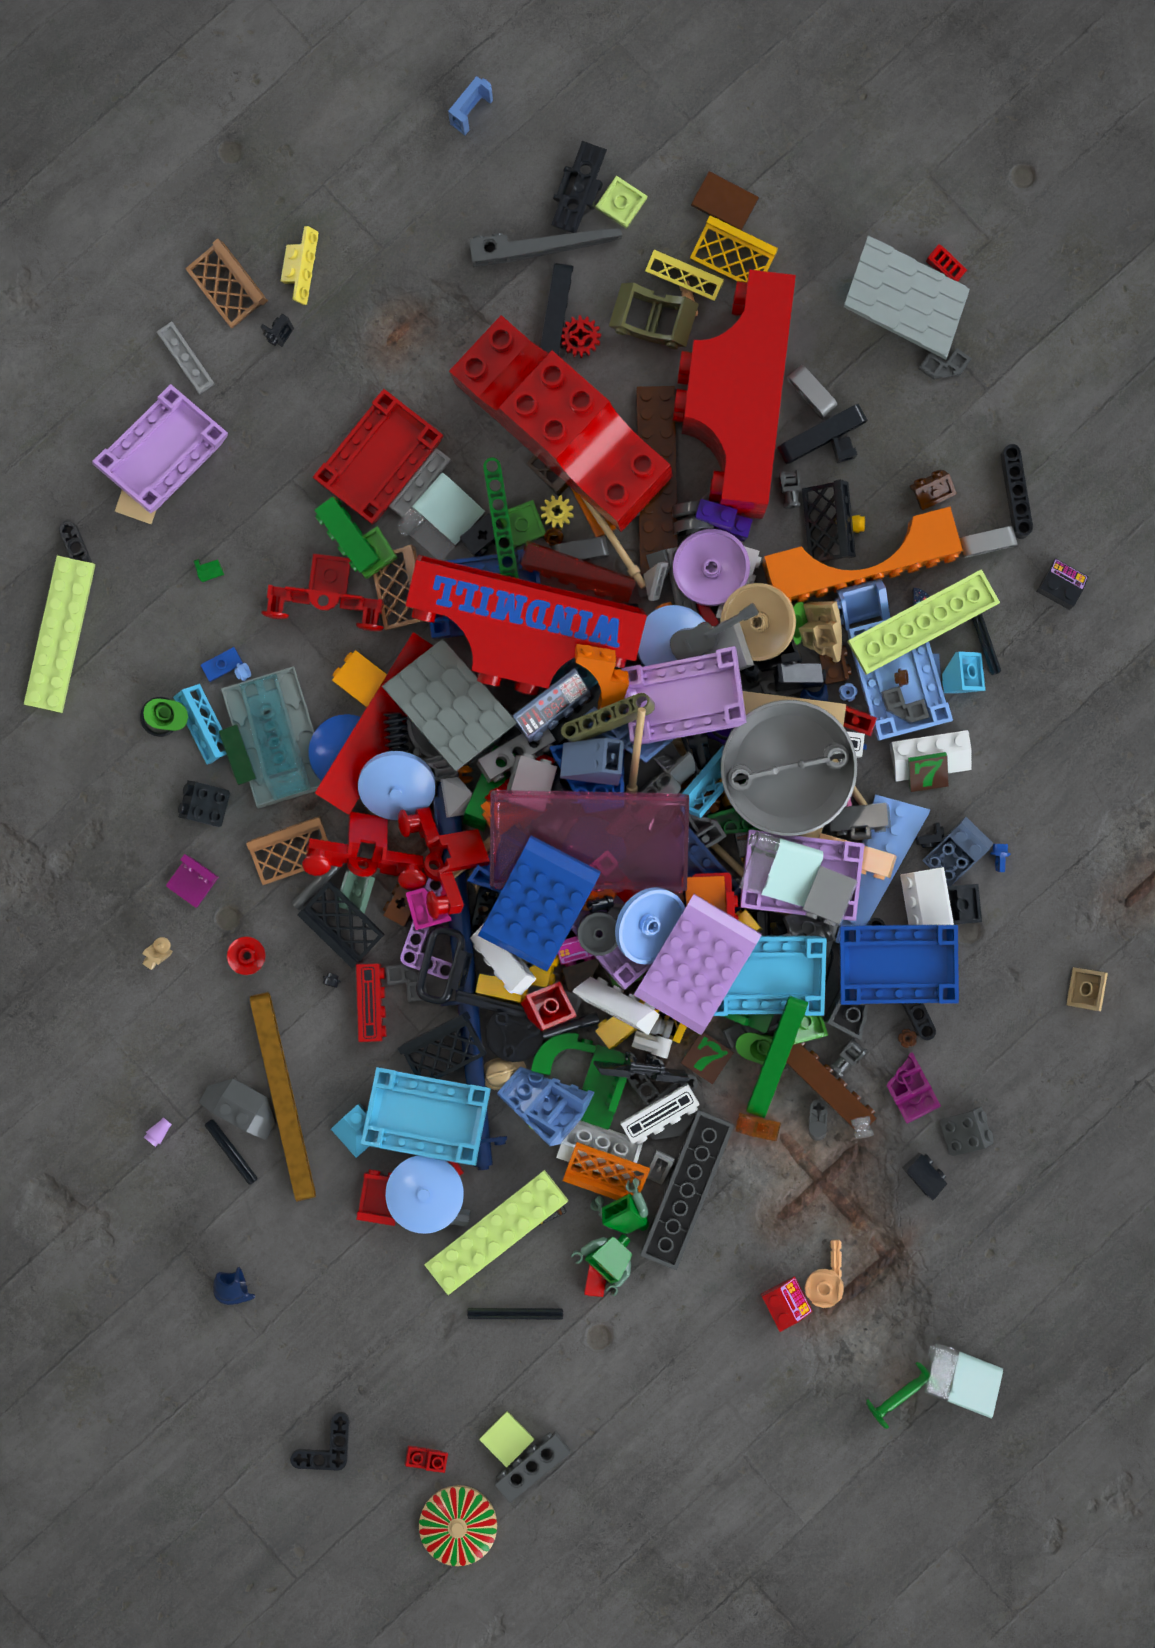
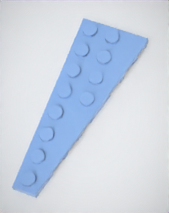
(905, 824)

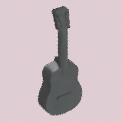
(703, 637)

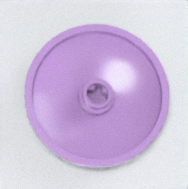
(710, 566)

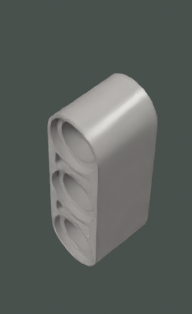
(812, 391)
(988, 541)

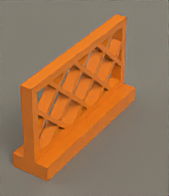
(602, 1183)

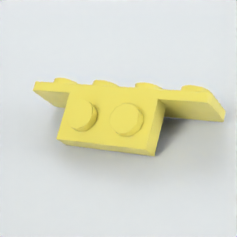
(299, 265)

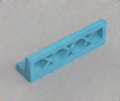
(199, 724)
(705, 782)

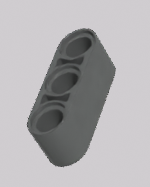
(585, 549)

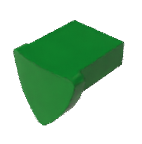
(208, 570)

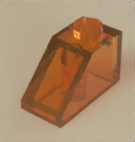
(758, 1127)

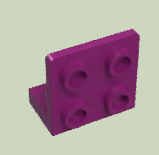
(192, 881)

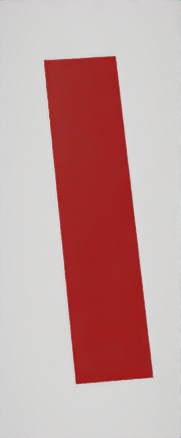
(367, 737)

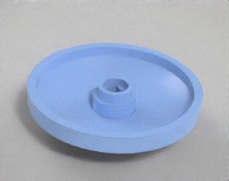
(659, 629)
(396, 783)
(647, 923)
(424, 1194)

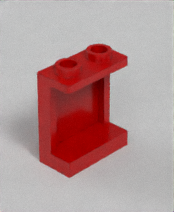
(373, 1199)

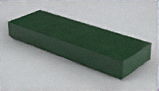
(237, 754)

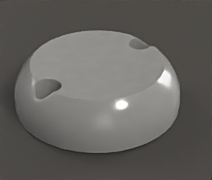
(789, 767)

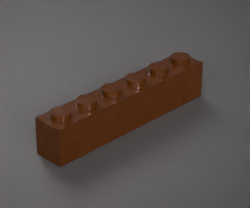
(822, 1081)

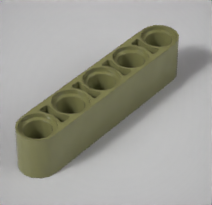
(598, 718)

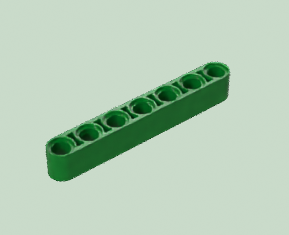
(502, 513)
(777, 1056)

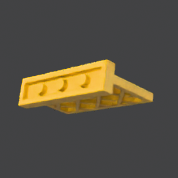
(738, 236)

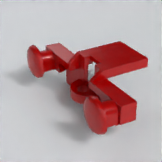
(327, 578)
(365, 829)
(465, 852)

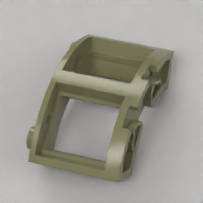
(683, 323)

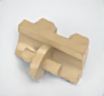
(157, 952)

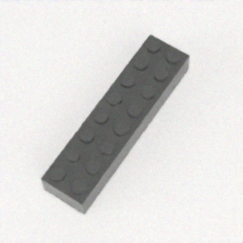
(686, 1189)

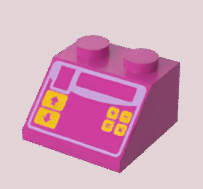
(572, 951)

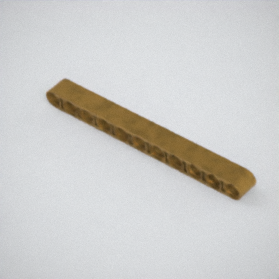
(282, 1096)

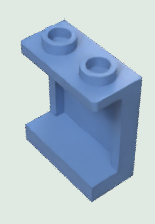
(466, 102)
(862, 602)

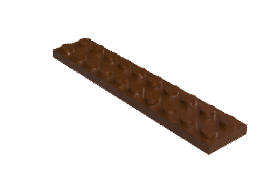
(657, 429)

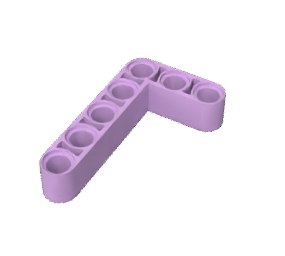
(417, 949)

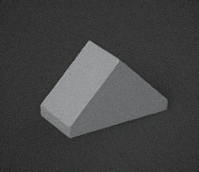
(660, 1166)

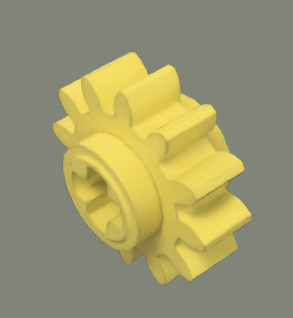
(564, 509)

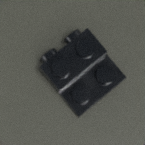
(965, 903)

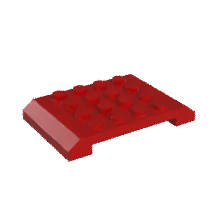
(378, 457)

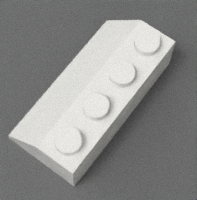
(955, 744)
(926, 897)
(617, 1004)
(601, 1139)

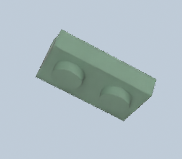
(357, 890)

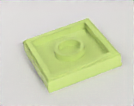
(621, 202)
(506, 1439)

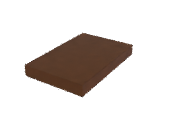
(724, 201)

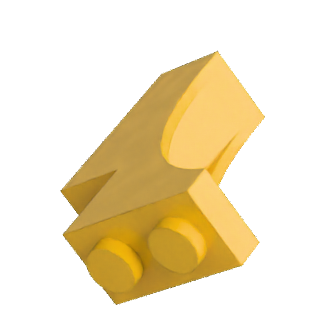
(494, 987)

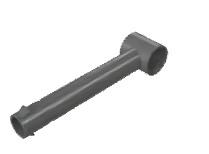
(316, 885)

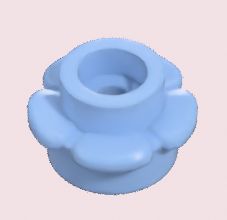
(242, 671)
(848, 687)

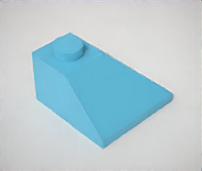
(964, 673)
(351, 1129)

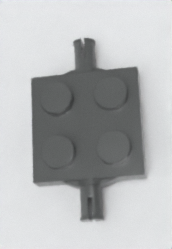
(805, 926)

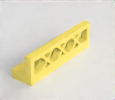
(689, 270)

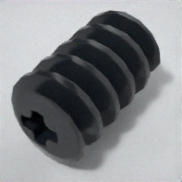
(396, 731)

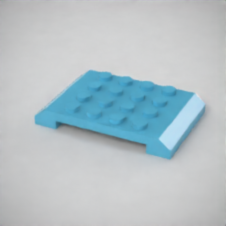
(776, 970)
(425, 1116)

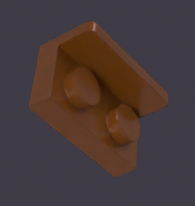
(933, 489)
(835, 671)

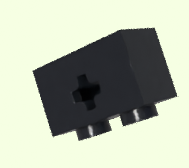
(471, 537)

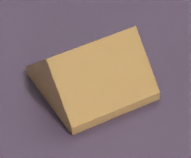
(1087, 989)

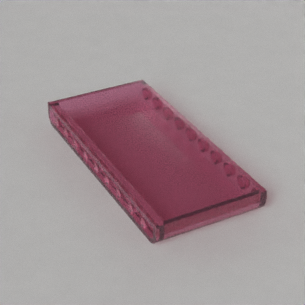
(627, 836)

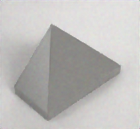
(654, 580)
(455, 796)

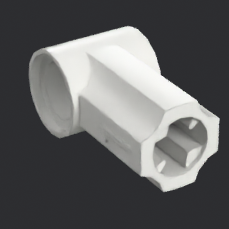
(655, 1044)

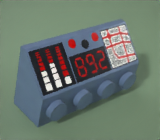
(552, 706)

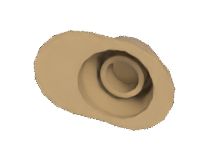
(499, 1072)

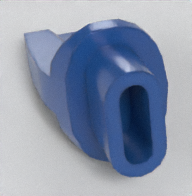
(1001, 852)

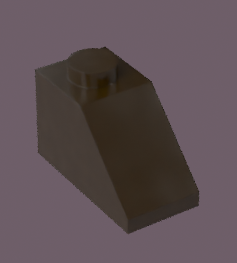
(579, 973)

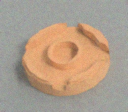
(824, 1288)

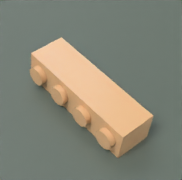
(874, 860)

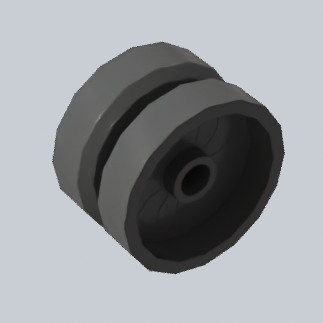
(686, 522)
(586, 933)

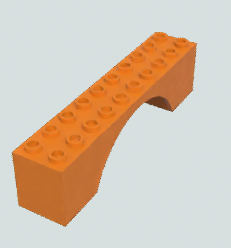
(928, 541)

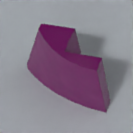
(912, 1091)

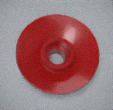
(236, 953)

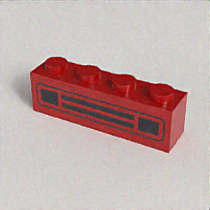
(370, 1002)

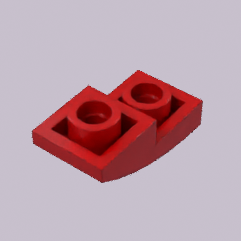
(426, 1459)

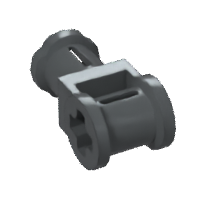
(790, 487)
(848, 1056)

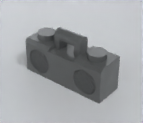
(869, 816)

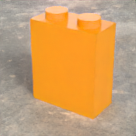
(359, 677)

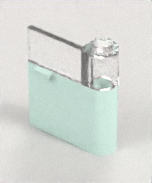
(440, 517)
(781, 868)
(963, 1380)

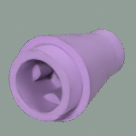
(157, 1132)

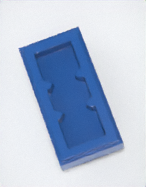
(221, 664)

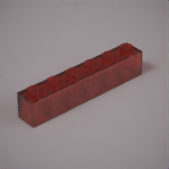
(577, 571)

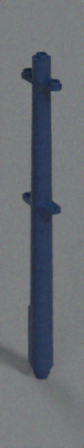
(462, 921)

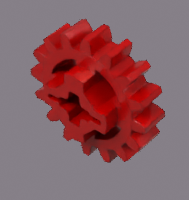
(588, 336)

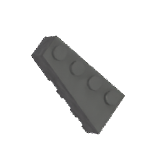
(847, 1017)

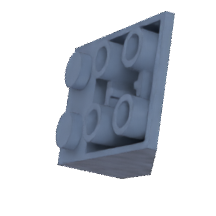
(593, 761)
(958, 850)

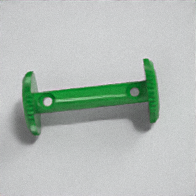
(899, 1397)

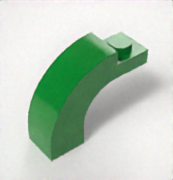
(548, 1051)

